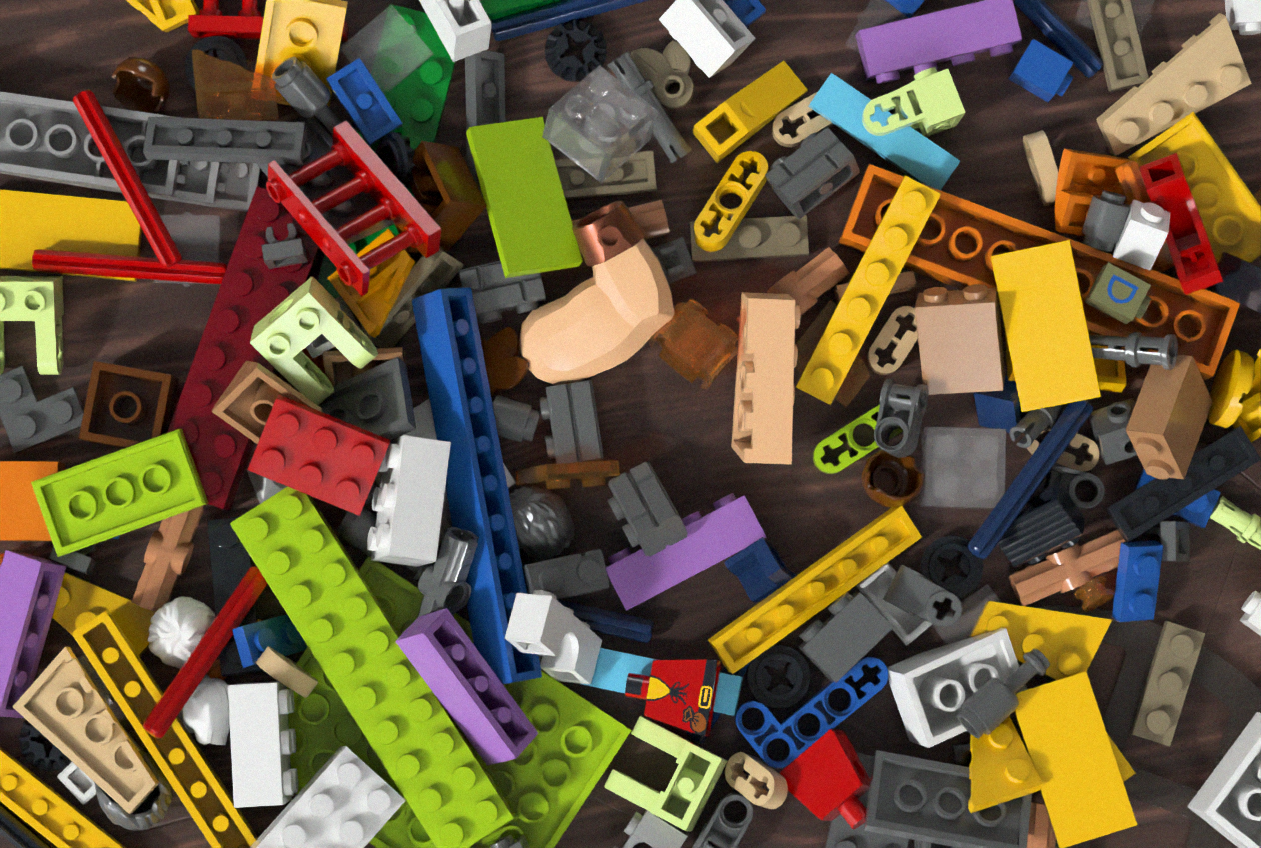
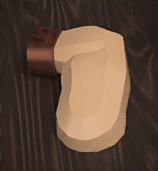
(606, 315)

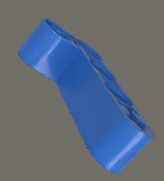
(816, 705)

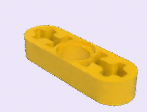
(730, 217)

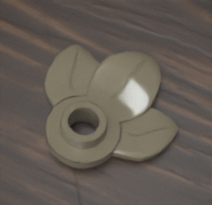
(666, 69)

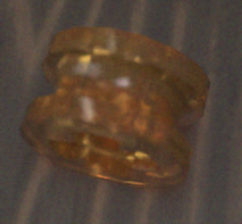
(1094, 594)

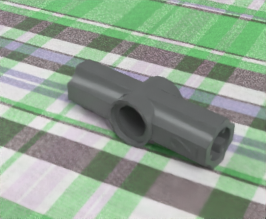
(445, 581)

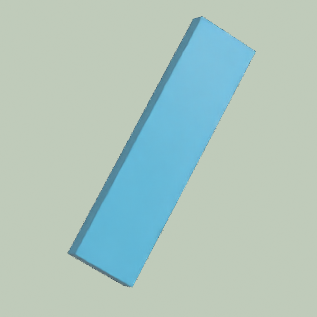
(903, 148)
(614, 666)

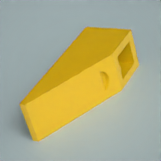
(748, 111)

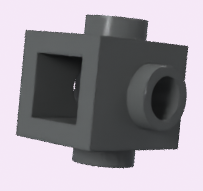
(1109, 431)

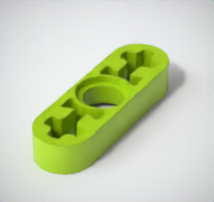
(833, 442)

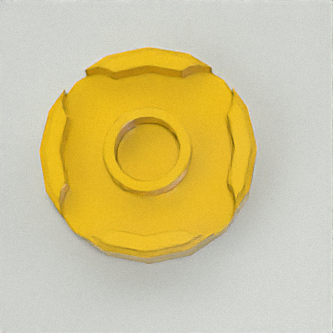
(1231, 381)

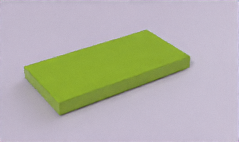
(523, 197)
(119, 492)

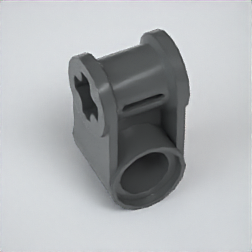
(900, 413)
(1068, 479)
(916, 596)
(720, 828)

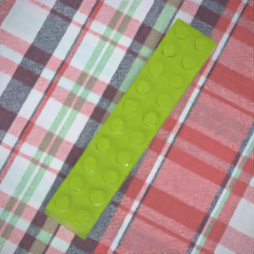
(370, 671)

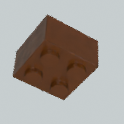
(127, 405)

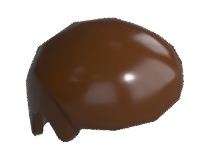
(141, 85)
(891, 479)

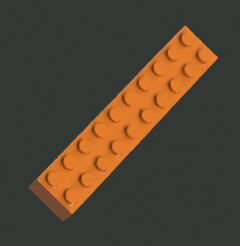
(964, 236)

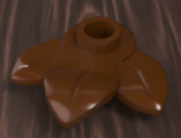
(501, 360)

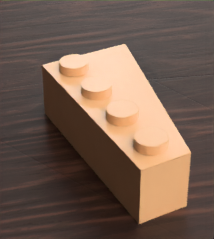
(765, 378)

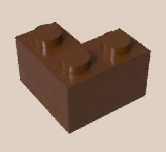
(445, 190)

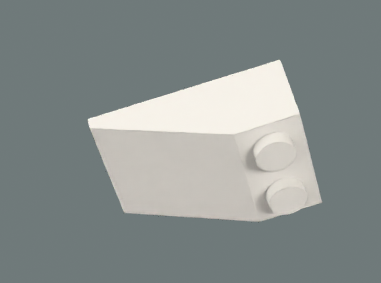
(940, 680)

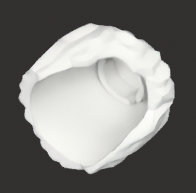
(178, 629)
(208, 712)

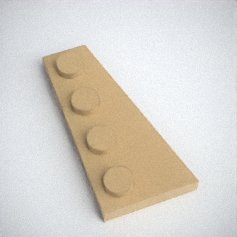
(1189, 82)
(82, 726)

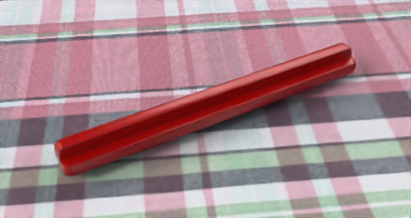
(127, 178)
(127, 266)
(205, 653)

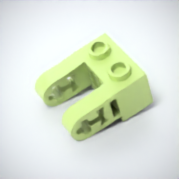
(926, 104)
(38, 301)
(299, 322)
(689, 786)

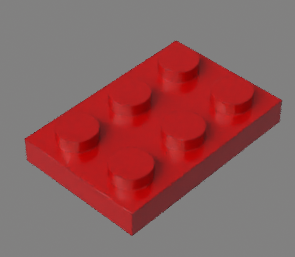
(318, 454)

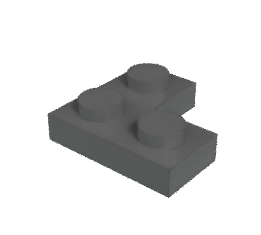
(35, 421)

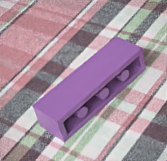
(937, 38)
(707, 543)
(26, 608)
(467, 687)

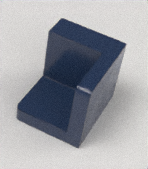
(999, 408)
(759, 569)

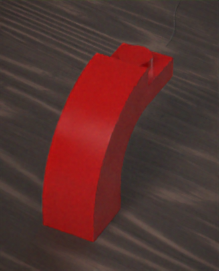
(1187, 234)

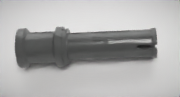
(1137, 349)

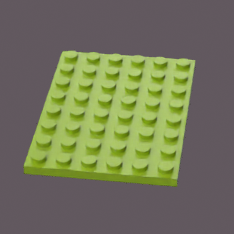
(540, 785)

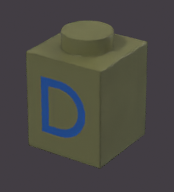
(1119, 294)

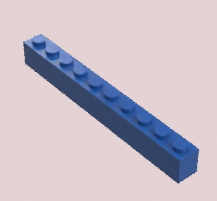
(475, 472)

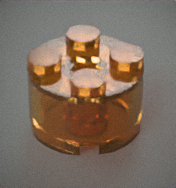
(695, 344)

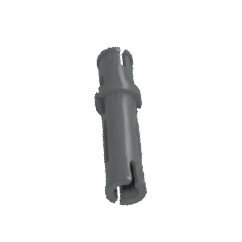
(664, 129)

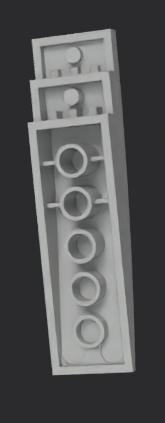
(52, 144)

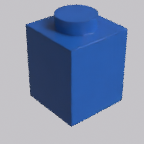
(1042, 71)

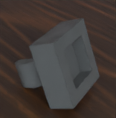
(284, 252)
(675, 260)
(1174, 539)
(77, 560)

